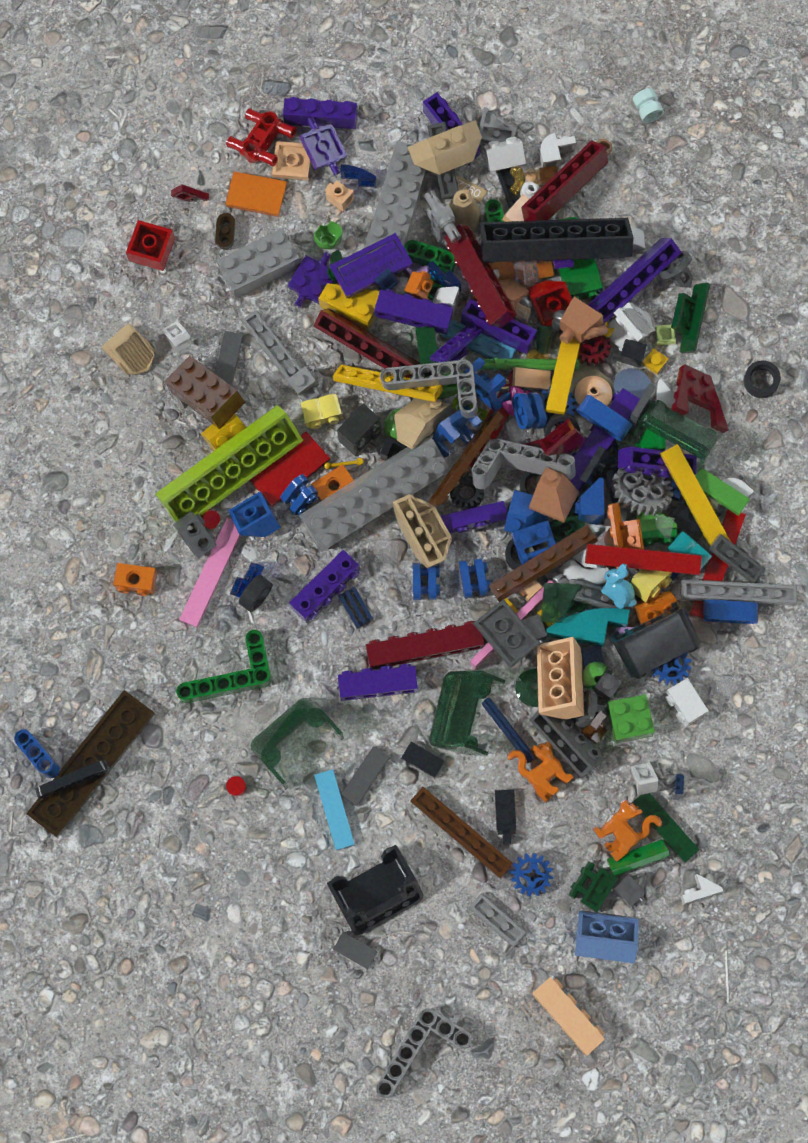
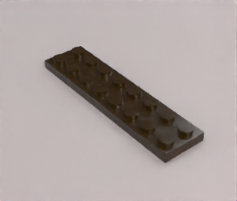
(105, 742)

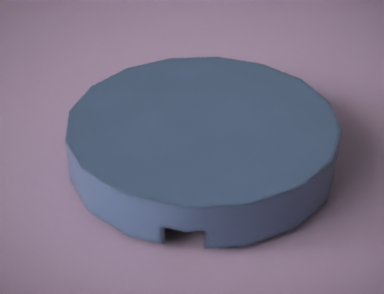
(633, 381)

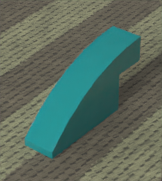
(589, 626)

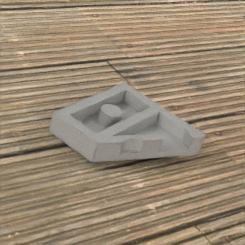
(494, 128)

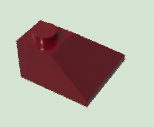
(562, 439)

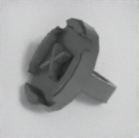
(676, 268)
(591, 708)

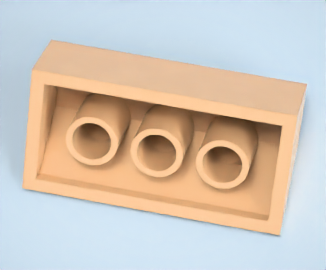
(560, 679)

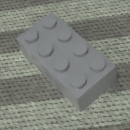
(259, 263)

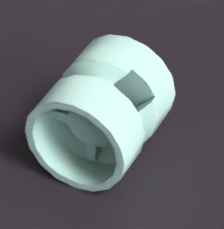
(648, 106)

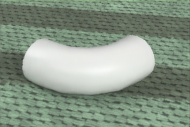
(594, 576)

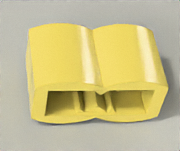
(321, 411)

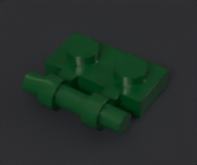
(597, 891)

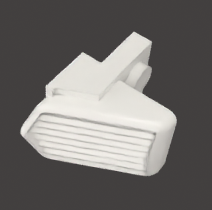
(630, 324)

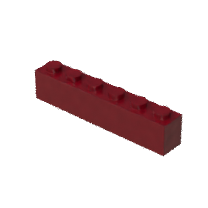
(566, 183)
(481, 278)
(362, 341)
(424, 646)

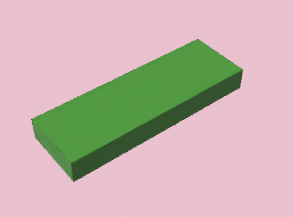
(721, 492)

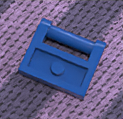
(532, 536)

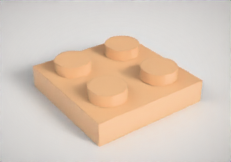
(292, 161)

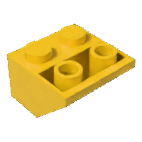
(217, 437)

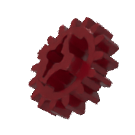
(589, 350)

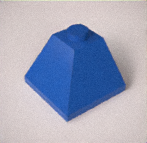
(591, 504)
(520, 515)
(254, 517)

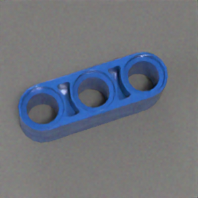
(604, 417)
(730, 611)
(43, 759)

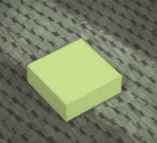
(665, 335)

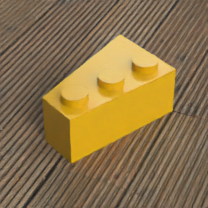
(356, 308)

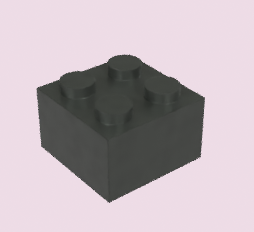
(359, 430)

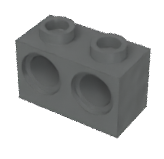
(192, 536)

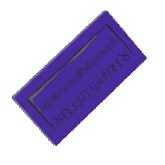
(361, 268)

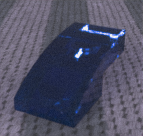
(364, 178)
(447, 279)
(241, 583)

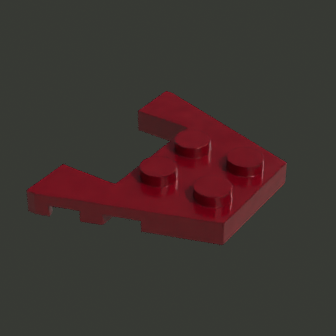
(699, 390)

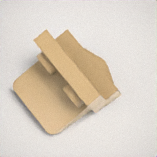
(130, 351)

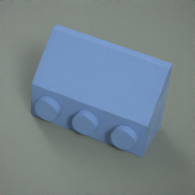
(607, 937)

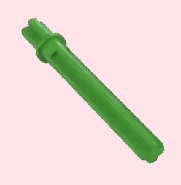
(509, 364)

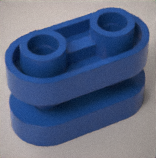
(529, 411)
(306, 496)
(482, 584)
(433, 589)

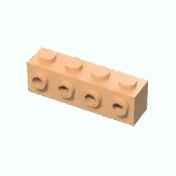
(568, 1016)

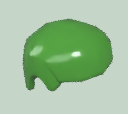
(328, 236)
(591, 674)

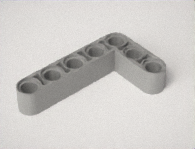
(436, 379)
(520, 457)
(415, 1046)

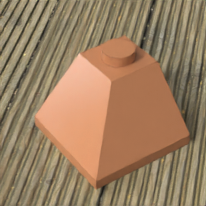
(554, 495)

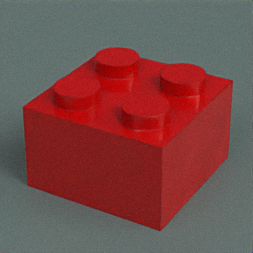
(150, 245)

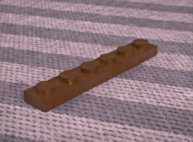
(462, 466)
(543, 563)
(461, 832)

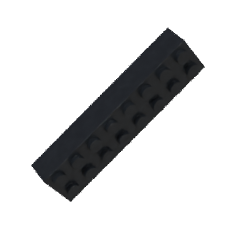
(555, 239)

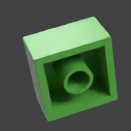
(630, 719)

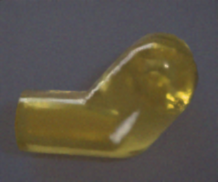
(518, 174)

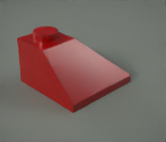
(549, 297)

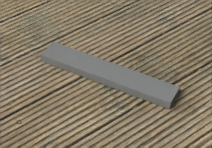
(276, 351)
(737, 591)

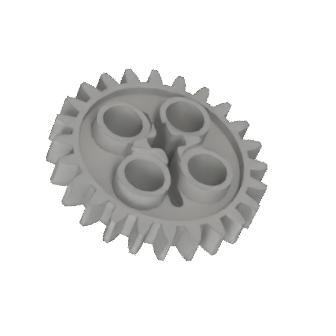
(642, 492)

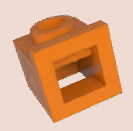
(419, 285)

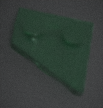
(557, 601)

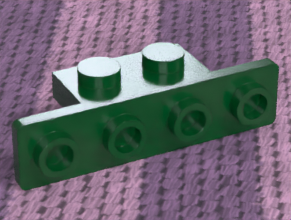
(689, 316)

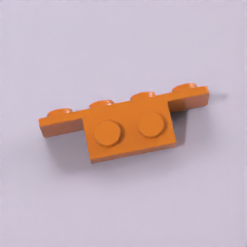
(624, 533)

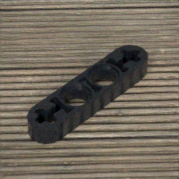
(72, 779)

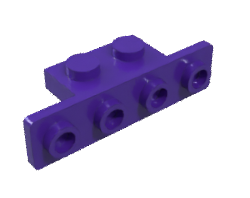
(456, 347)
(475, 517)

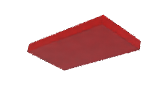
(302, 459)

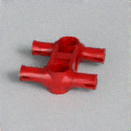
(261, 137)

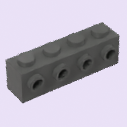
(568, 742)

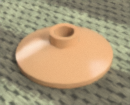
(583, 388)

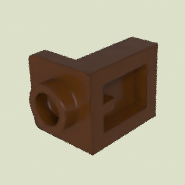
(546, 174)
(595, 729)

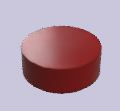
(211, 519)
(236, 786)

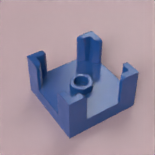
(487, 388)
(452, 429)

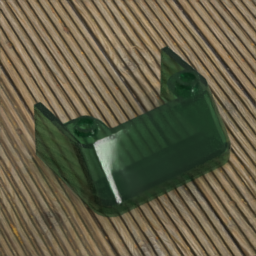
(678, 430)
(457, 710)
(265, 743)

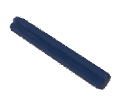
(507, 729)

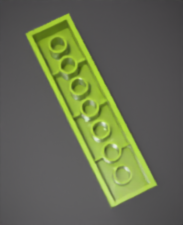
(230, 465)

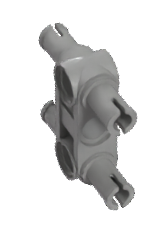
(441, 219)

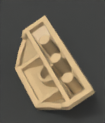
(447, 149)
(420, 420)
(423, 529)

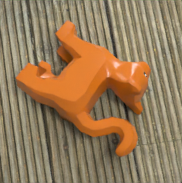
(542, 774)
(624, 834)

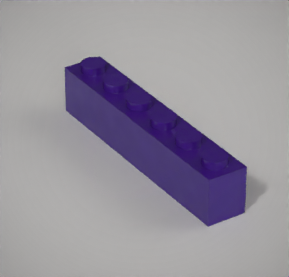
(635, 278)
(623, 404)

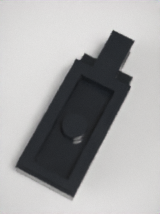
(505, 814)

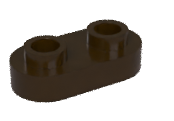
(225, 232)

